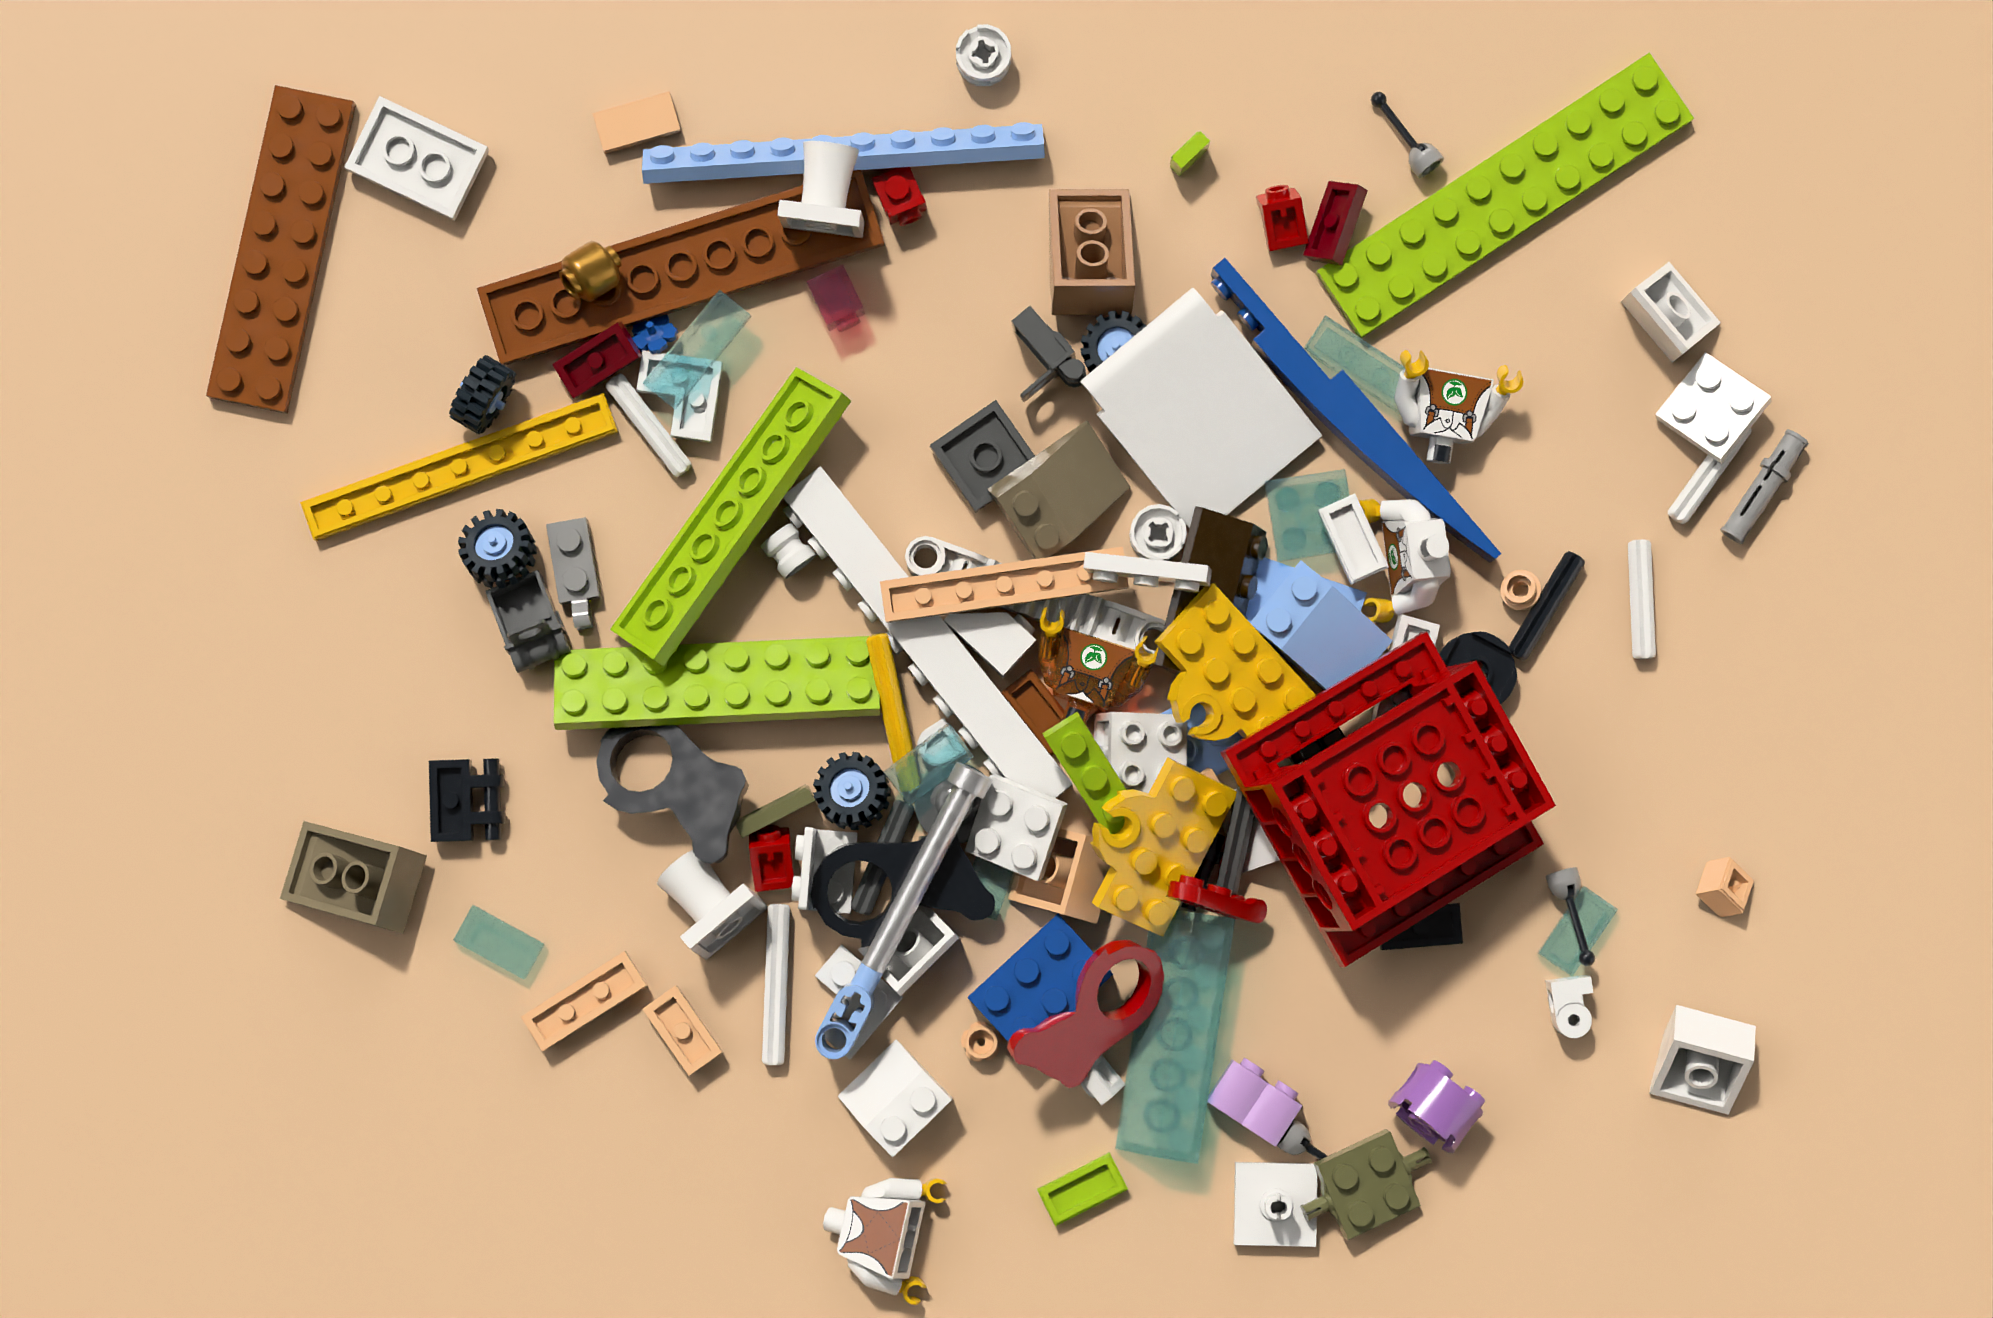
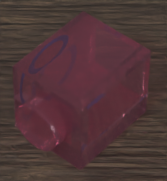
(836, 299)

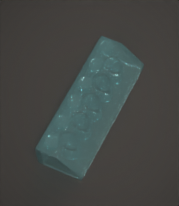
(1177, 1043)

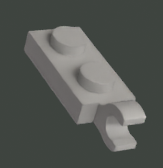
(574, 568)

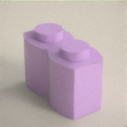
(1254, 1102)

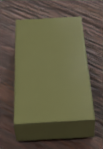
(775, 810)

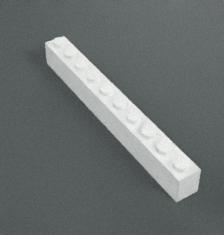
(927, 641)

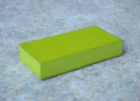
(1082, 1189)

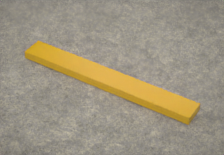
(459, 467)

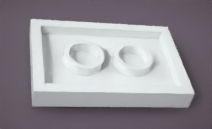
(416, 158)

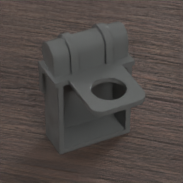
(1050, 350)
(528, 622)

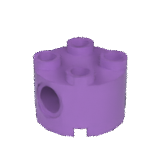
(1437, 1105)

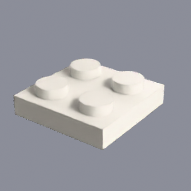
(1713, 407)
(1016, 827)

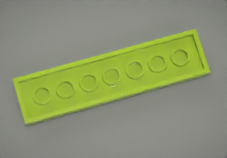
(730, 515)
(715, 684)

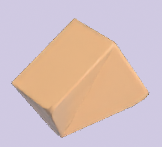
(1724, 887)

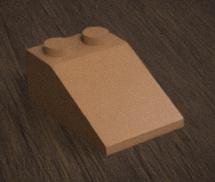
(1090, 252)

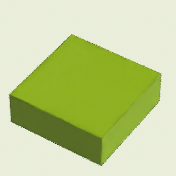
(1189, 153)

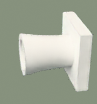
(825, 192)
(708, 902)

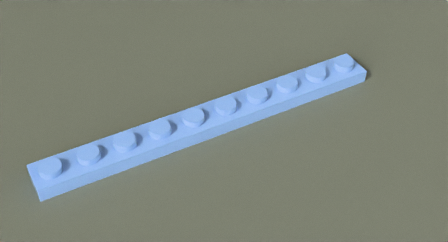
(876, 151)

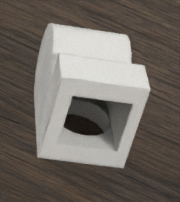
(1567, 1005)

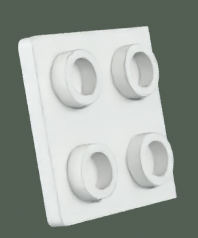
(1140, 745)
(811, 850)

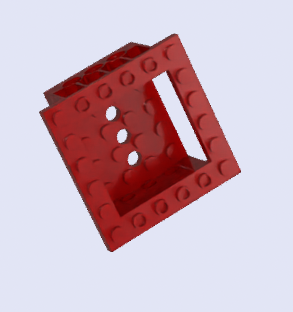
(1380, 881)

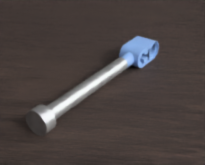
(967, 785)

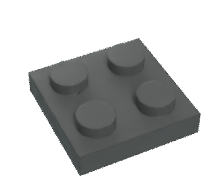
(981, 453)

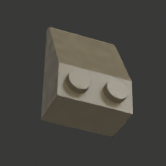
(1060, 491)
(353, 877)

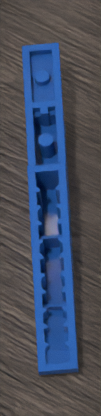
(1347, 412)

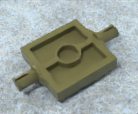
(1366, 1184)

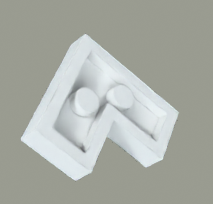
(697, 412)
(835, 975)

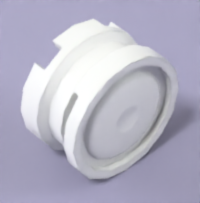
(983, 55)
(1157, 533)

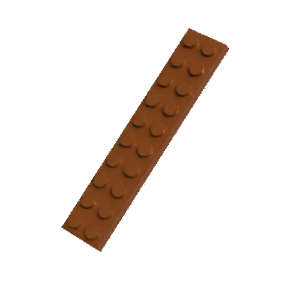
(669, 273)

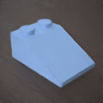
(1318, 628)

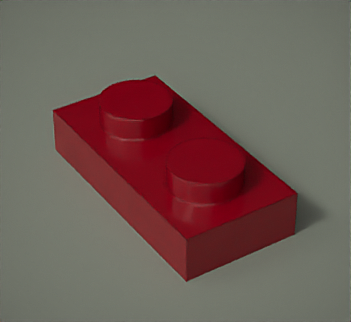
(1335, 222)
(597, 360)

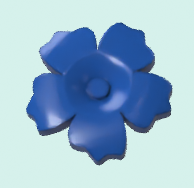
(654, 334)

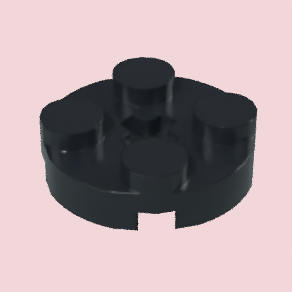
(1489, 651)

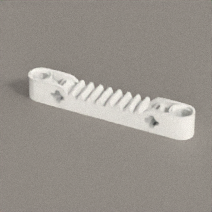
(1082, 612)

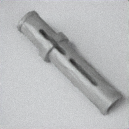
(1773, 473)

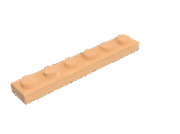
(993, 586)

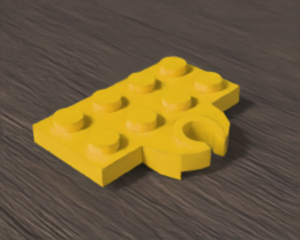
(1226, 670)
(1160, 840)

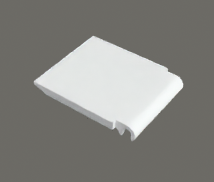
(1199, 409)

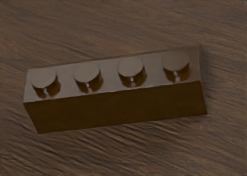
(1232, 553)

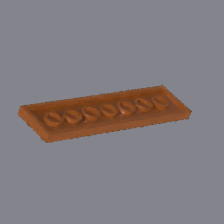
(281, 249)

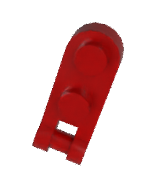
(1216, 900)

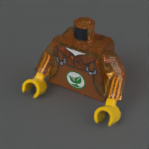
(1090, 669)

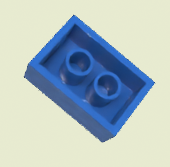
(1035, 980)

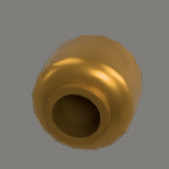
(590, 271)

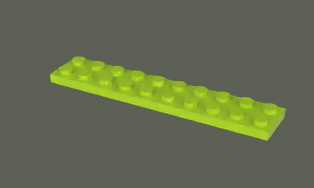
(1505, 195)

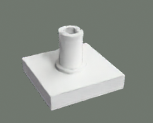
(1270, 1202)

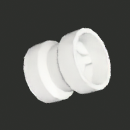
(788, 550)

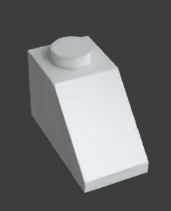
(994, 637)

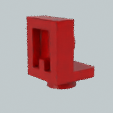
(900, 196)
(1282, 217)
(771, 858)

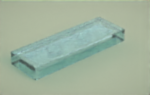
(697, 349)
(1362, 362)

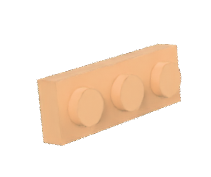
(584, 1001)

